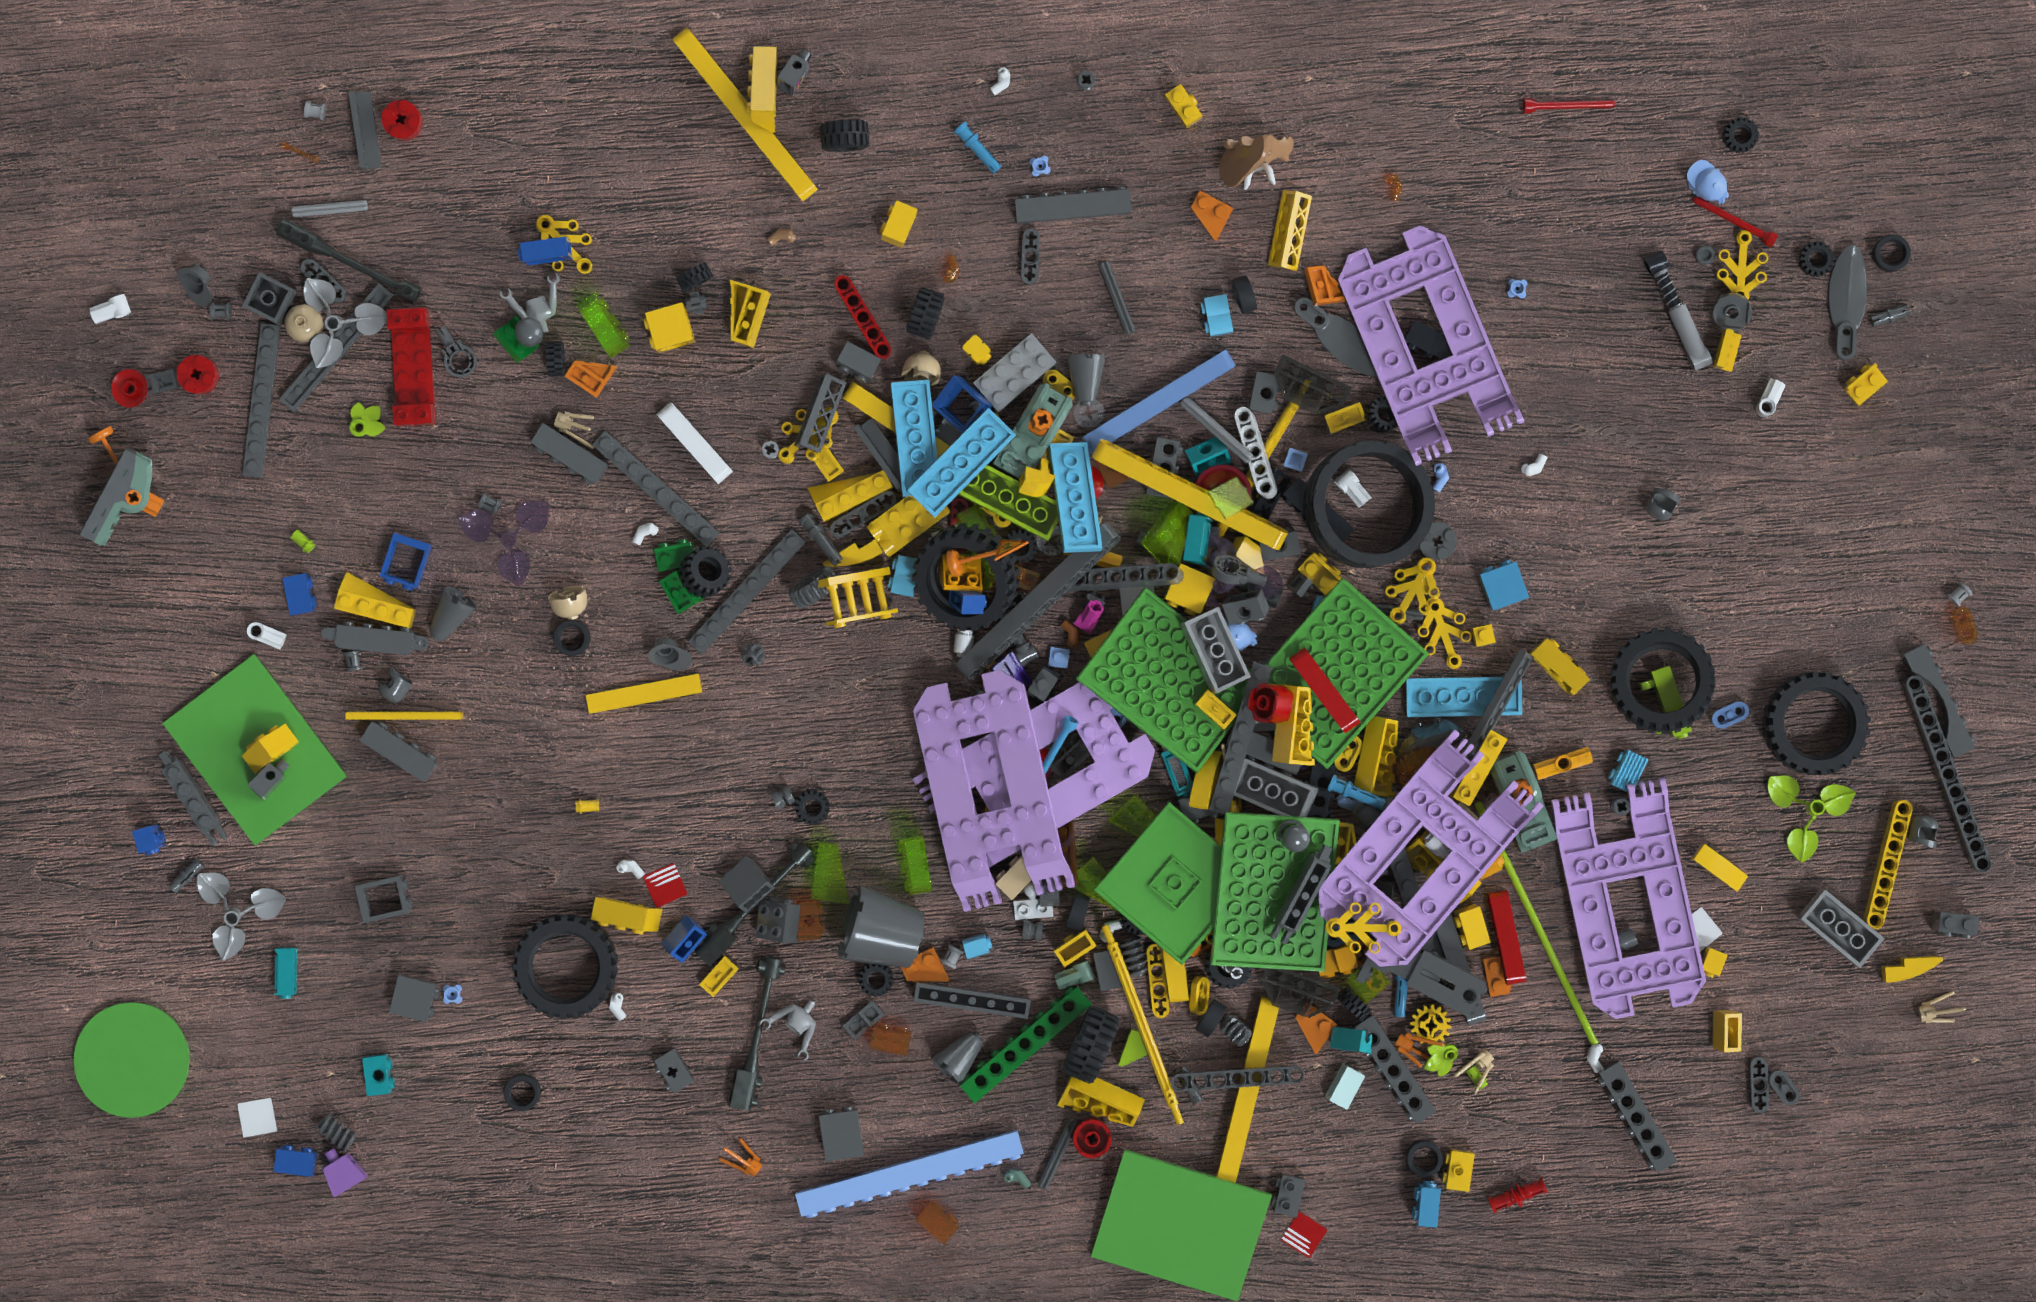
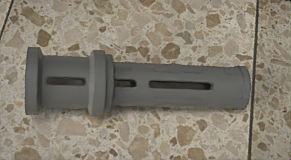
(816, 533)

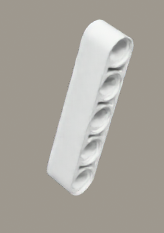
(694, 442)
(1261, 460)

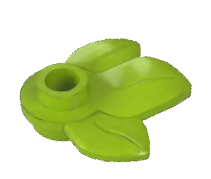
(368, 418)
(1439, 1058)

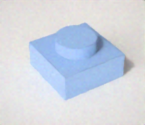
(1295, 459)
(1058, 657)

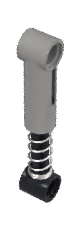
(1696, 351)

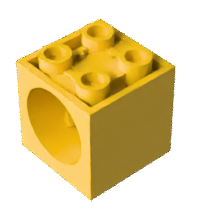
(669, 328)
(1191, 592)

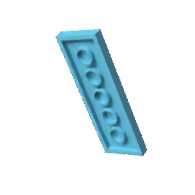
(913, 430)
(961, 462)
(1075, 497)
(1456, 696)

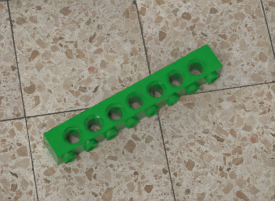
(1081, 1003)

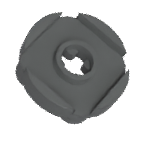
(1729, 301)
(1448, 540)

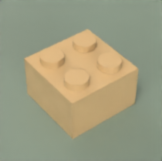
(1013, 879)

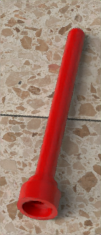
(1531, 105)
(1767, 237)

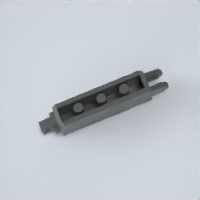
(375, 640)
(192, 797)
(1302, 894)

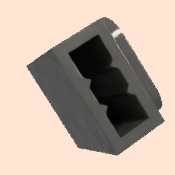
(841, 1133)

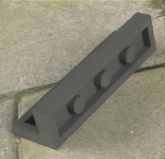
(365, 130)
(813, 413)
(881, 450)

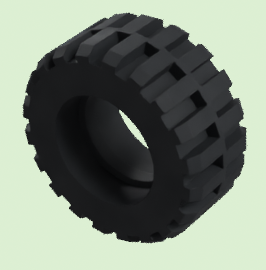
(1091, 1044)

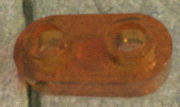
(1964, 625)

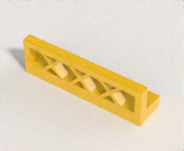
(1286, 229)

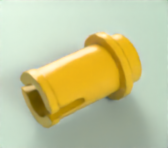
(587, 806)

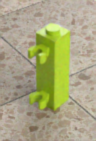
(1667, 694)

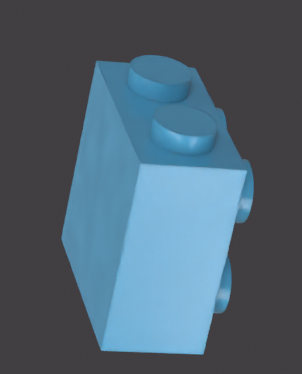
(1503, 585)
(1427, 1204)

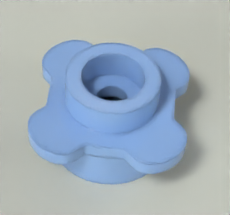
(1044, 169)
(1512, 289)
(447, 994)

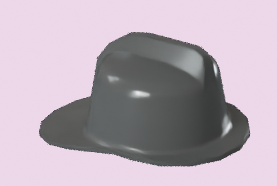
(195, 282)
(669, 655)
(1367, 814)

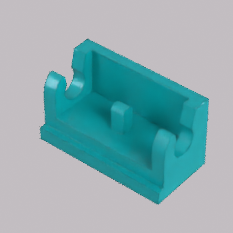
(1351, 1040)

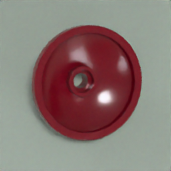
(1220, 474)

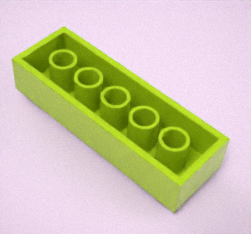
(1002, 497)

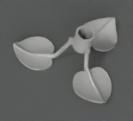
(323, 348)
(228, 939)

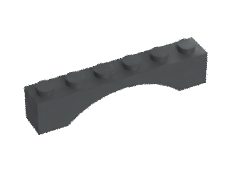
(1920, 663)

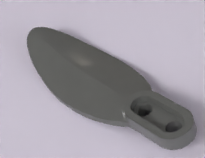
(1847, 299)
(1338, 337)

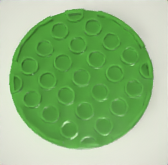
(131, 1059)

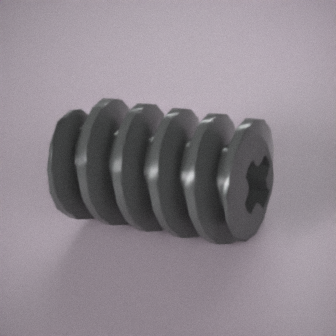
(1134, 956)
(336, 1132)

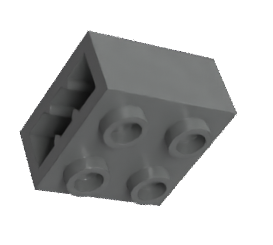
(746, 884)
(778, 920)
(1950, 922)
(414, 998)

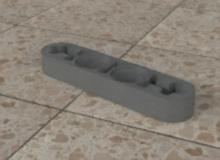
(861, 511)

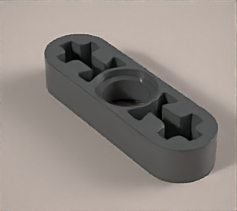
(1036, 242)
(317, 267)
(1754, 1099)

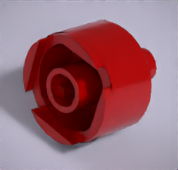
(391, 120)
(208, 379)
(1270, 703)
(1097, 1147)

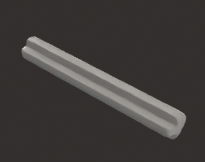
(329, 208)

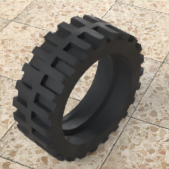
(937, 599)
(1668, 640)
(1855, 709)
(536, 995)

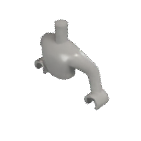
(538, 307)
(797, 1021)

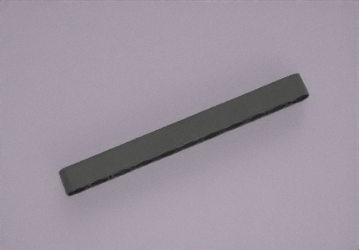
(1033, 606)
(1953, 780)

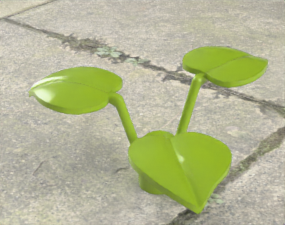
(1835, 800)

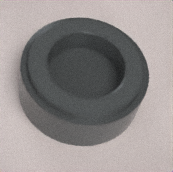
(1704, 255)

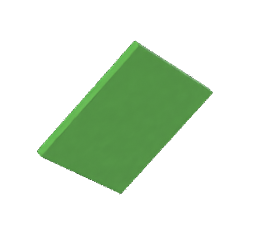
(1167, 883)

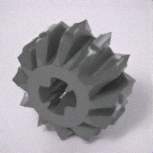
(1235, 1030)

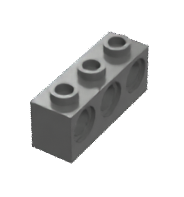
(1160, 457)

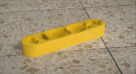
(1160, 980)

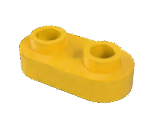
(1060, 384)
(1350, 755)
(1199, 995)

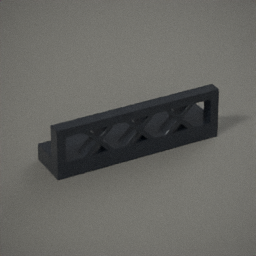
(1260, 503)

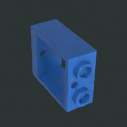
(545, 251)
(948, 395)
(406, 584)

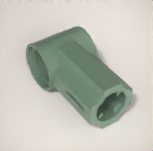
(1078, 973)

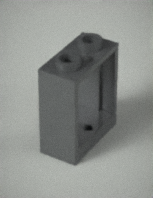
(364, 903)

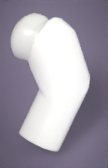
(615, 1006)

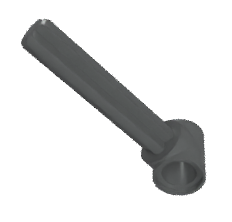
(1025, 651)

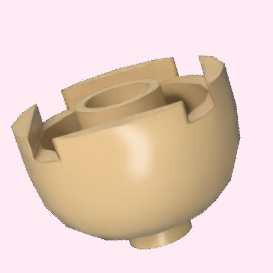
(303, 323)
(922, 367)
(569, 602)

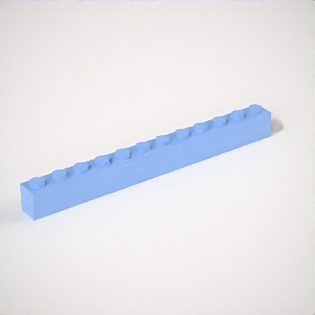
(909, 1173)

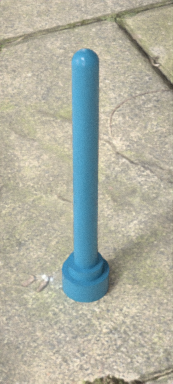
(1068, 724)

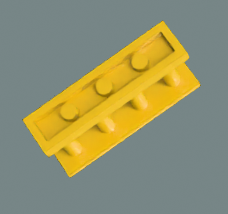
(847, 582)
(1474, 779)

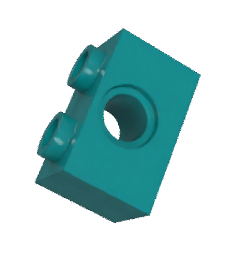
(1207, 454)
(373, 1085)

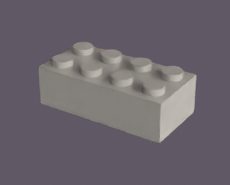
(1015, 373)
(1215, 650)
(1274, 790)
(1840, 928)

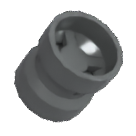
(778, 798)
(1032, 930)

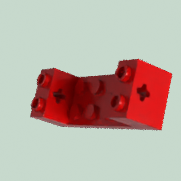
(412, 367)

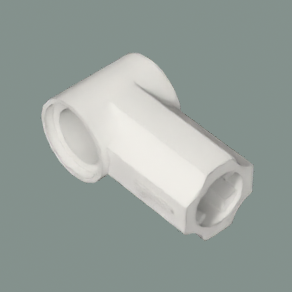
(115, 307)
(1770, 396)
(1350, 485)
(268, 635)

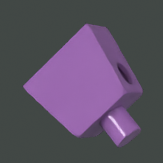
(342, 1172)

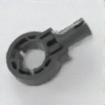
(448, 341)
(1241, 574)

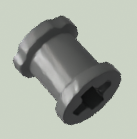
(1086, 86)
(220, 311)
(490, 503)
(353, 661)
(1614, 807)

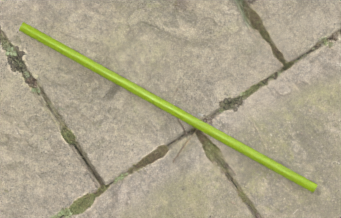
(1545, 942)

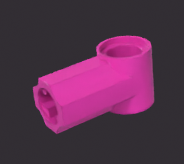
(1089, 616)

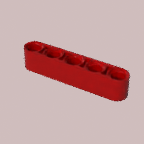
(862, 308)
(1324, 690)
(1506, 937)

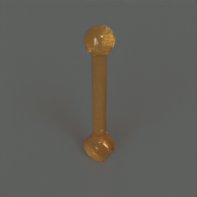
(286, 146)

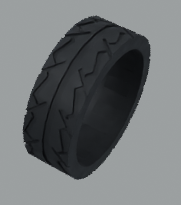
(1421, 493)

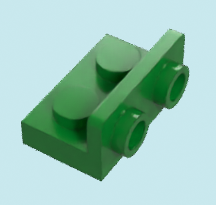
(507, 339)
(671, 556)
(677, 594)

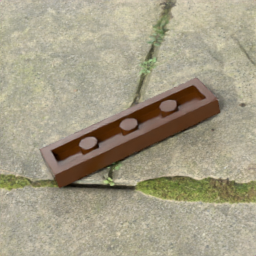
(1067, 840)

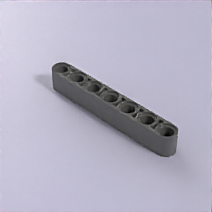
(1126, 581)
(1453, 952)
(1228, 1081)

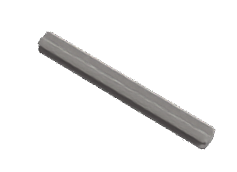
(1218, 431)

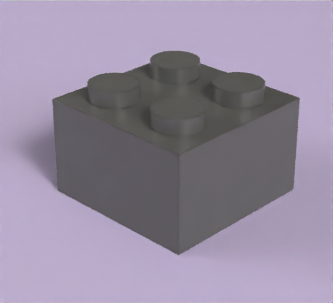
(269, 298)

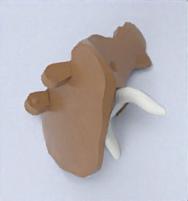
(1252, 155)

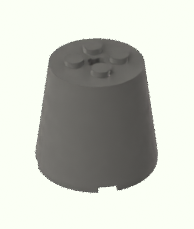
(881, 930)

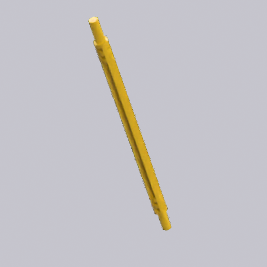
(1269, 445)
(1142, 1024)

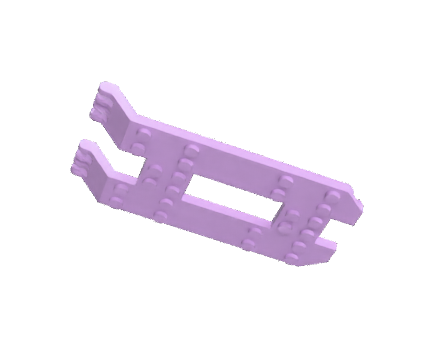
(1473, 361)
(1115, 766)
(1030, 818)
(1471, 842)
(1649, 855)

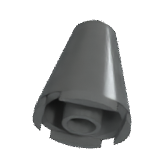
(1086, 376)
(450, 613)
(958, 1057)

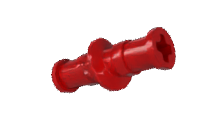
(1517, 1195)

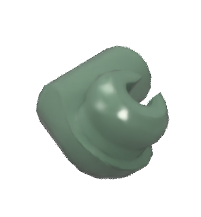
(1017, 1175)

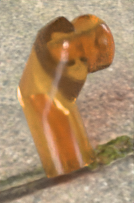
(1397, 186)
(953, 270)

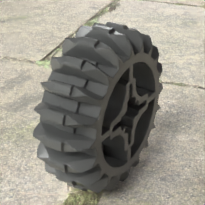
(806, 590)

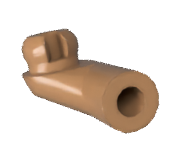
(784, 234)

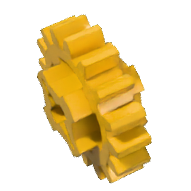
(1443, 1026)

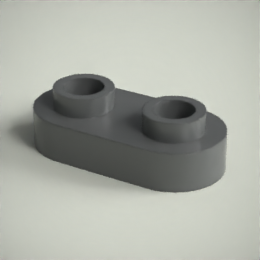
(1784, 1086)

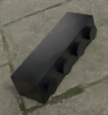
(1428, 341)
(1295, 497)

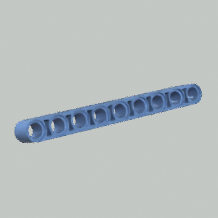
(1160, 400)

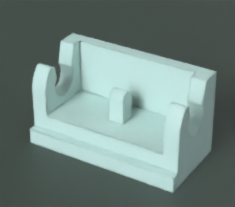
(1344, 1086)

